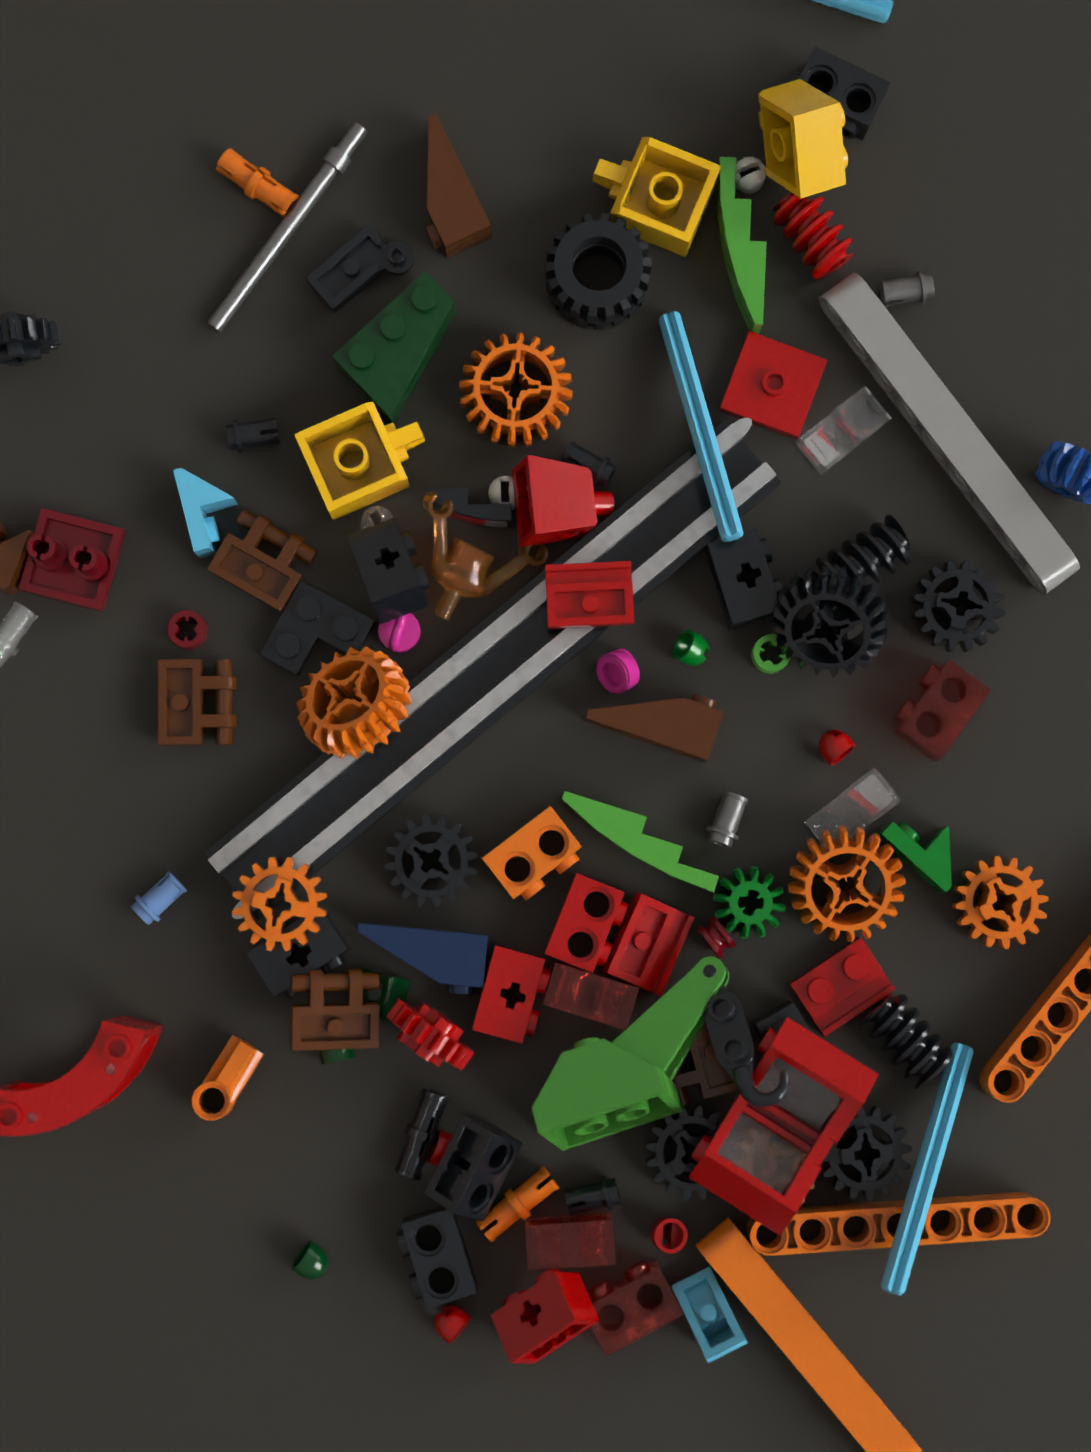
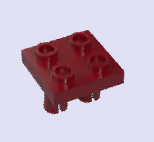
(72, 559)

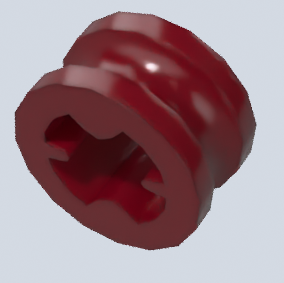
(174, 629)
(716, 937)

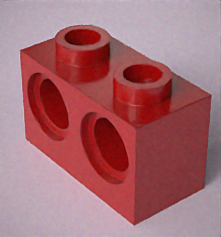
(575, 919)

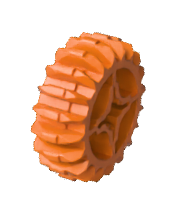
(517, 354)
(354, 702)
(855, 867)

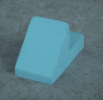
(198, 500)
(709, 1314)

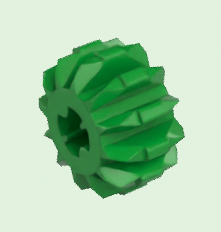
(756, 915)

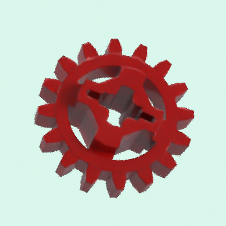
(430, 1034)

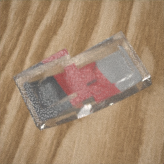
(843, 430)
(855, 806)

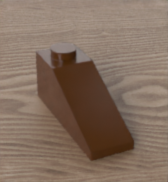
(452, 204)
(671, 724)

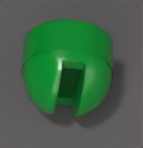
(690, 648)

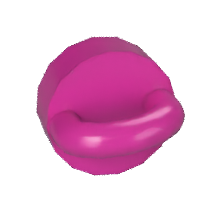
(400, 633)
(618, 671)

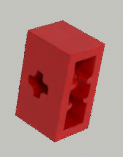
(493, 1014)
(544, 1316)

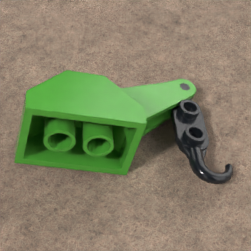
(629, 1082)

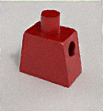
(556, 501)

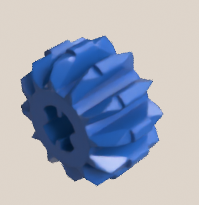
(1066, 471)

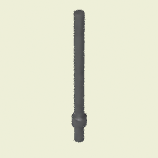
(335, 162)

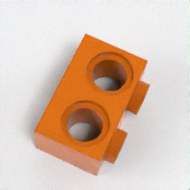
(526, 845)

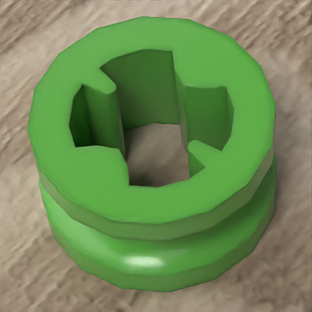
(767, 666)

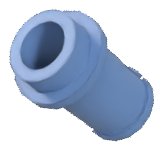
(158, 898)

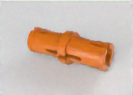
(256, 182)
(518, 1203)

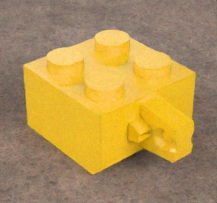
(803, 138)
(660, 193)
(357, 458)

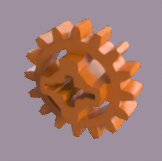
(260, 899)
(1010, 919)

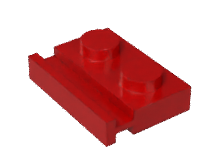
(589, 594)
(648, 943)
(842, 986)

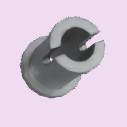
(907, 289)
(727, 820)

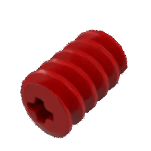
(813, 234)

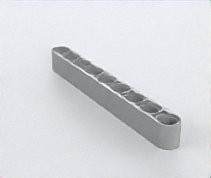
(949, 433)

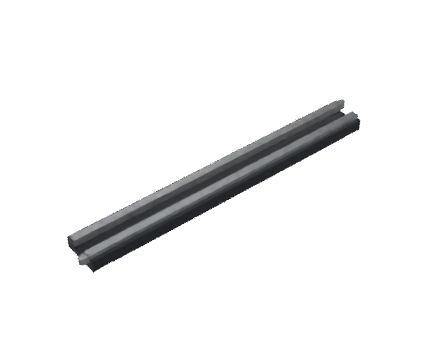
(486, 674)

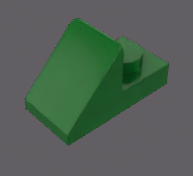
(930, 861)

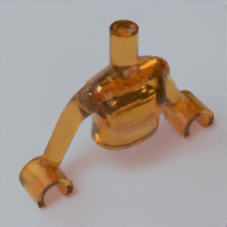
(465, 566)

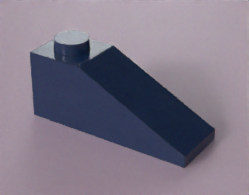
(439, 954)

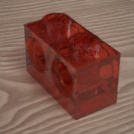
(948, 716)
(590, 995)
(570, 1241)
(637, 1317)

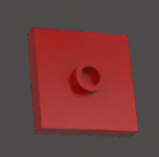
(773, 385)

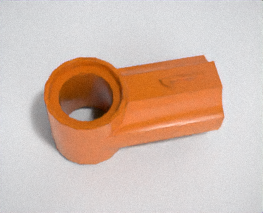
(228, 1075)

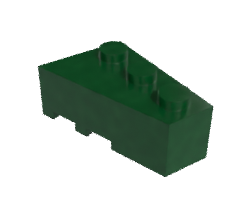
(397, 345)

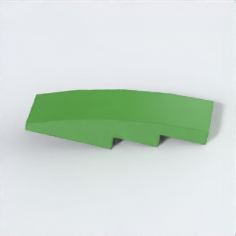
(743, 258)
(625, 832)

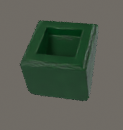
(388, 993)

